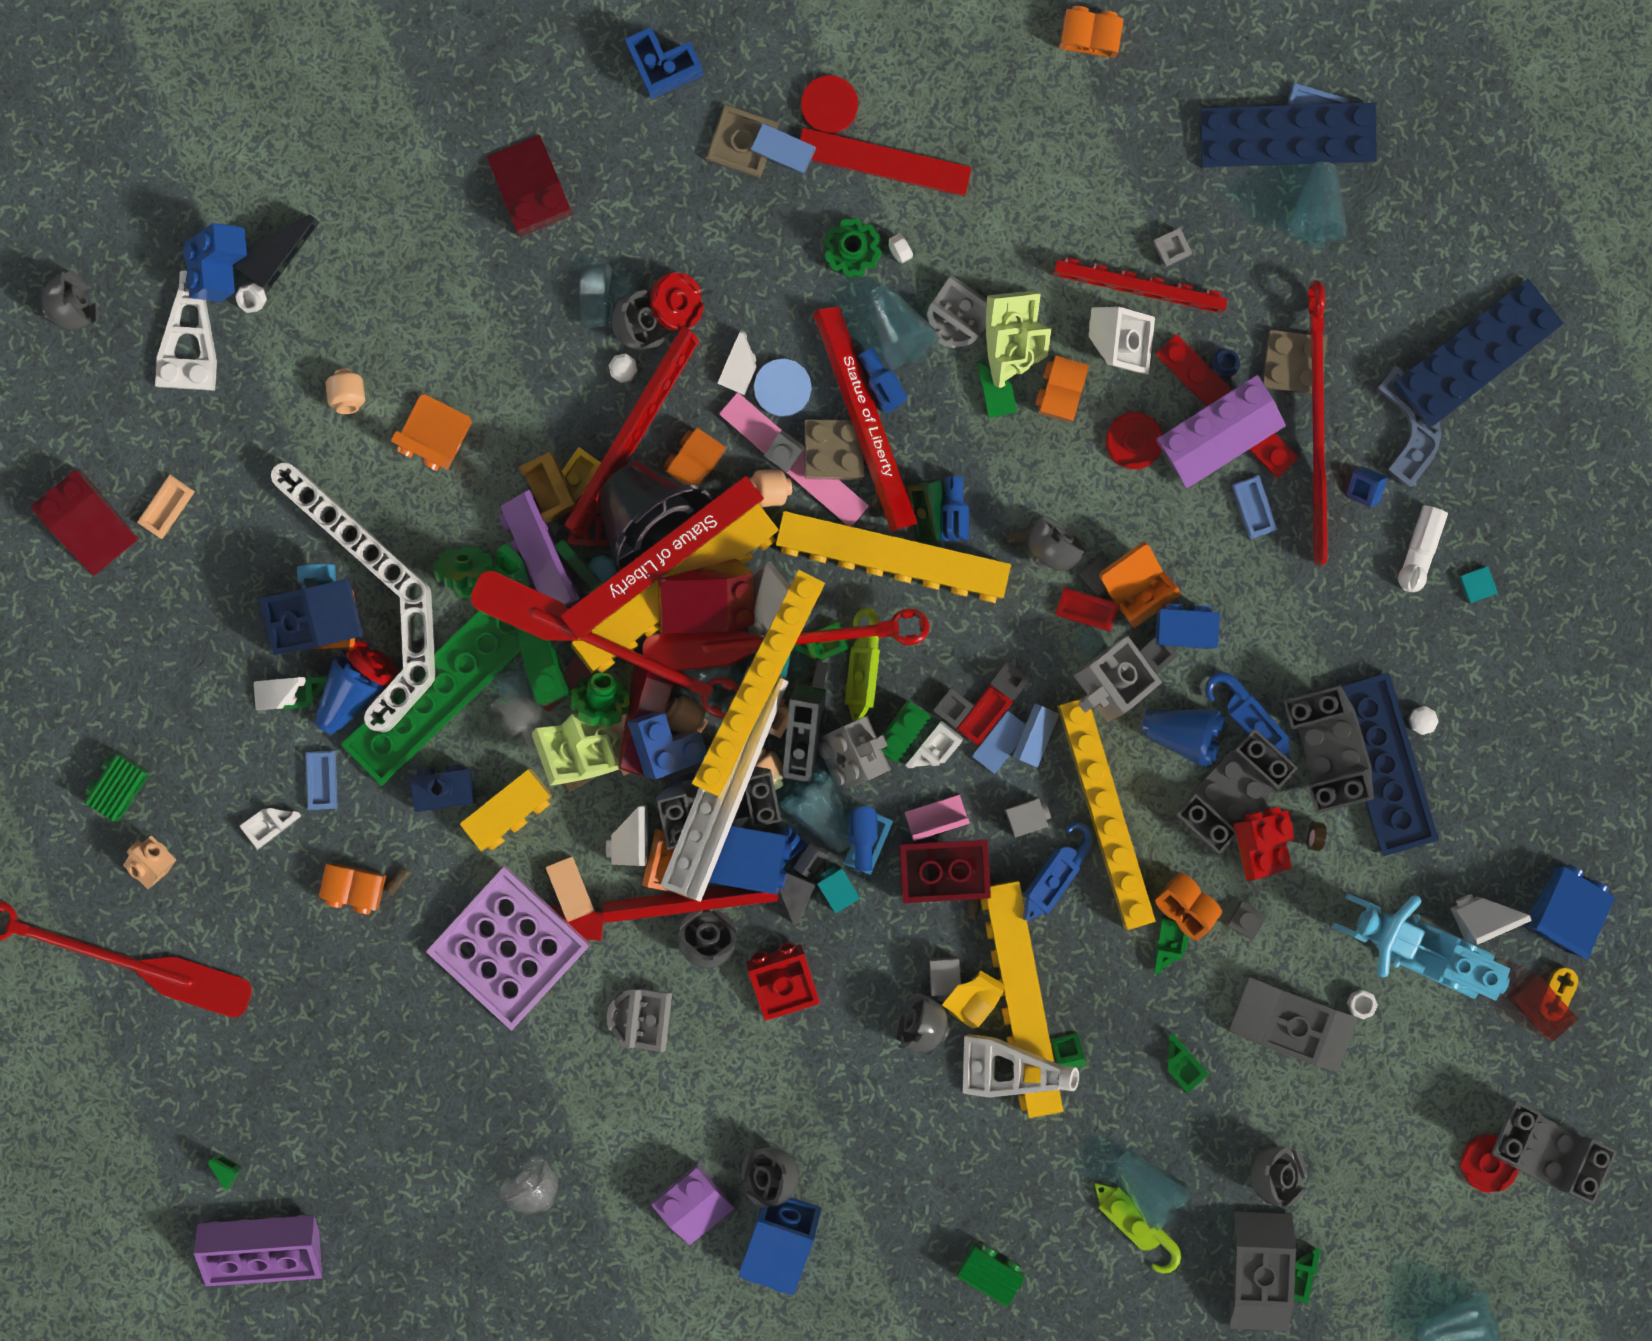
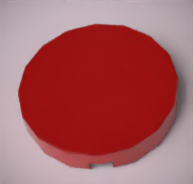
(829, 104)
(676, 301)
(1133, 449)
(372, 664)
(1478, 1159)

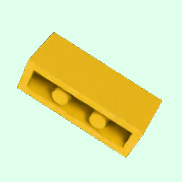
(507, 811)

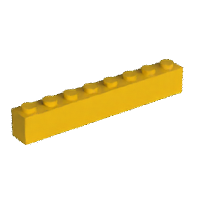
(892, 555)
(642, 613)
(758, 683)
(1106, 815)
(1021, 991)

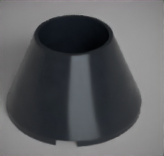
(644, 506)

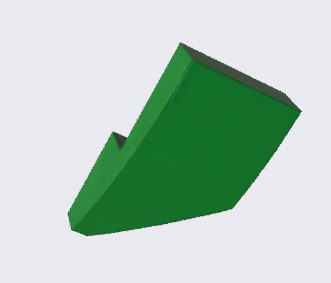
(308, 692)

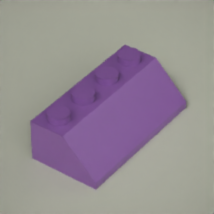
(1221, 431)
(536, 545)
(258, 1250)

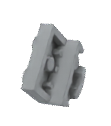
(957, 314)
(640, 1019)

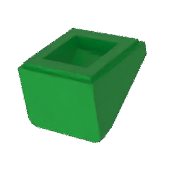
(1068, 1050)
(224, 1170)

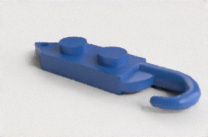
(1248, 712)
(1056, 874)

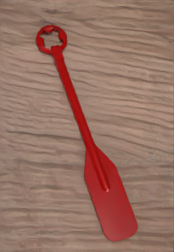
(1316, 308)
(541, 617)
(720, 649)
(168, 975)

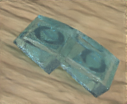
(593, 295)

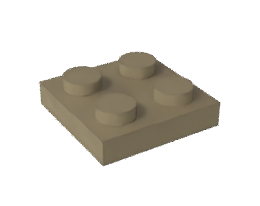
(1289, 362)
(832, 450)

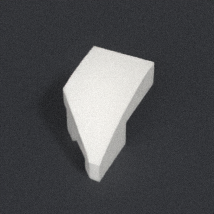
(739, 366)
(276, 693)
(936, 747)
(267, 825)

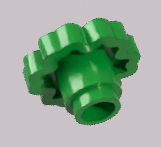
(852, 263)
(461, 568)
(599, 700)

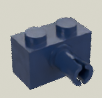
(442, 789)

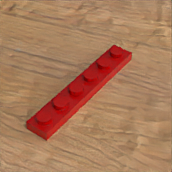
(1152, 287)
(1209, 388)

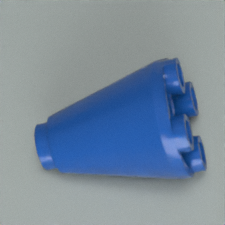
(344, 694)
(1186, 732)

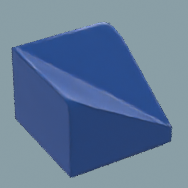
(1366, 486)

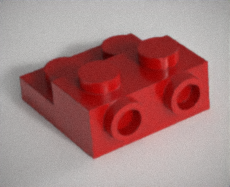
(1264, 842)
(782, 981)

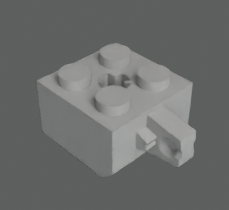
(1116, 680)
(853, 754)

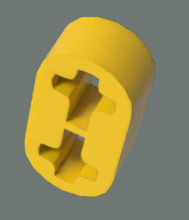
(1566, 992)

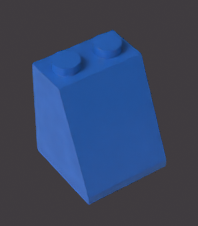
(752, 860)
(1571, 911)
(780, 1245)

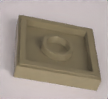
(734, 141)

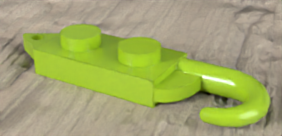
(862, 669)
(1125, 1216)

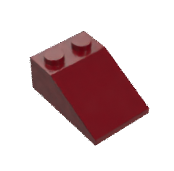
(529, 186)
(84, 522)
(707, 599)
(944, 871)

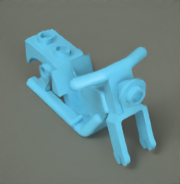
(1428, 950)

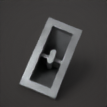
(796, 895)

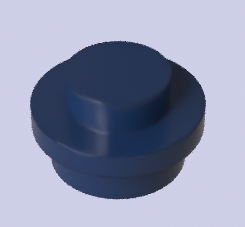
(1225, 363)

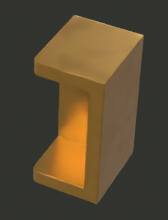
(549, 487)

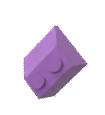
(692, 1204)

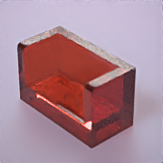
(1542, 1007)

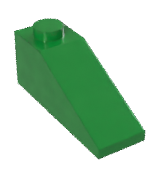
(543, 668)

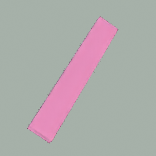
(762, 433)

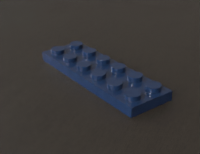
(1288, 135)
(1478, 353)
(1399, 805)

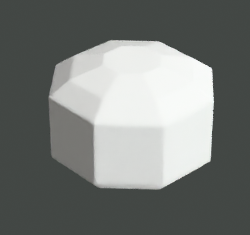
(900, 249)
(250, 297)
(623, 368)
(1422, 720)
(1362, 1004)

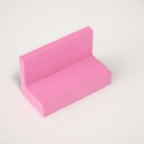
(936, 817)

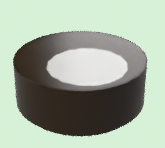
(1316, 836)

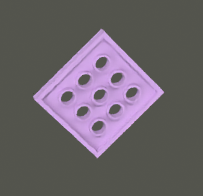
(488, 948)

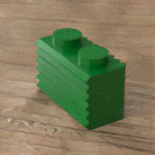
(903, 730)
(116, 786)
(991, 1274)

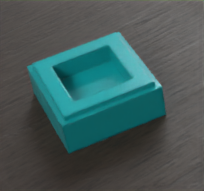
(1478, 584)

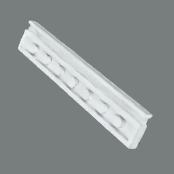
(713, 816)

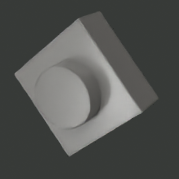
(1172, 247)

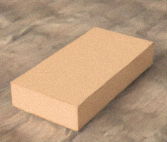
(165, 506)
(569, 889)

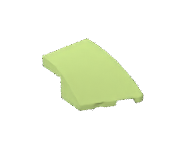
(1014, 334)
(576, 750)

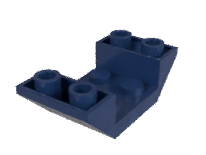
(309, 617)

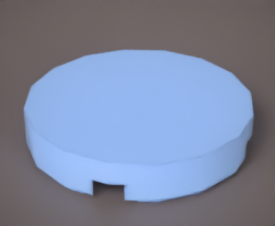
(782, 387)

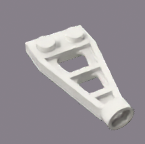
(186, 373)
(980, 1069)

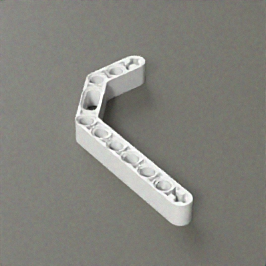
(380, 568)

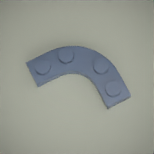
(1422, 441)

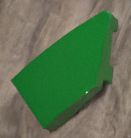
(997, 400)
(511, 565)
(823, 650)
(1170, 945)
(1184, 1066)
(1304, 1271)

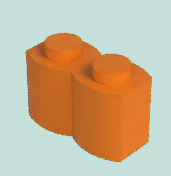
(1091, 32)
(1062, 388)
(696, 457)
(351, 887)
(1187, 905)

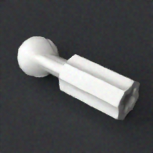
(1422, 548)

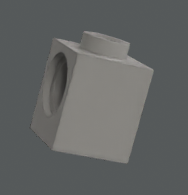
(1028, 817)
(944, 976)

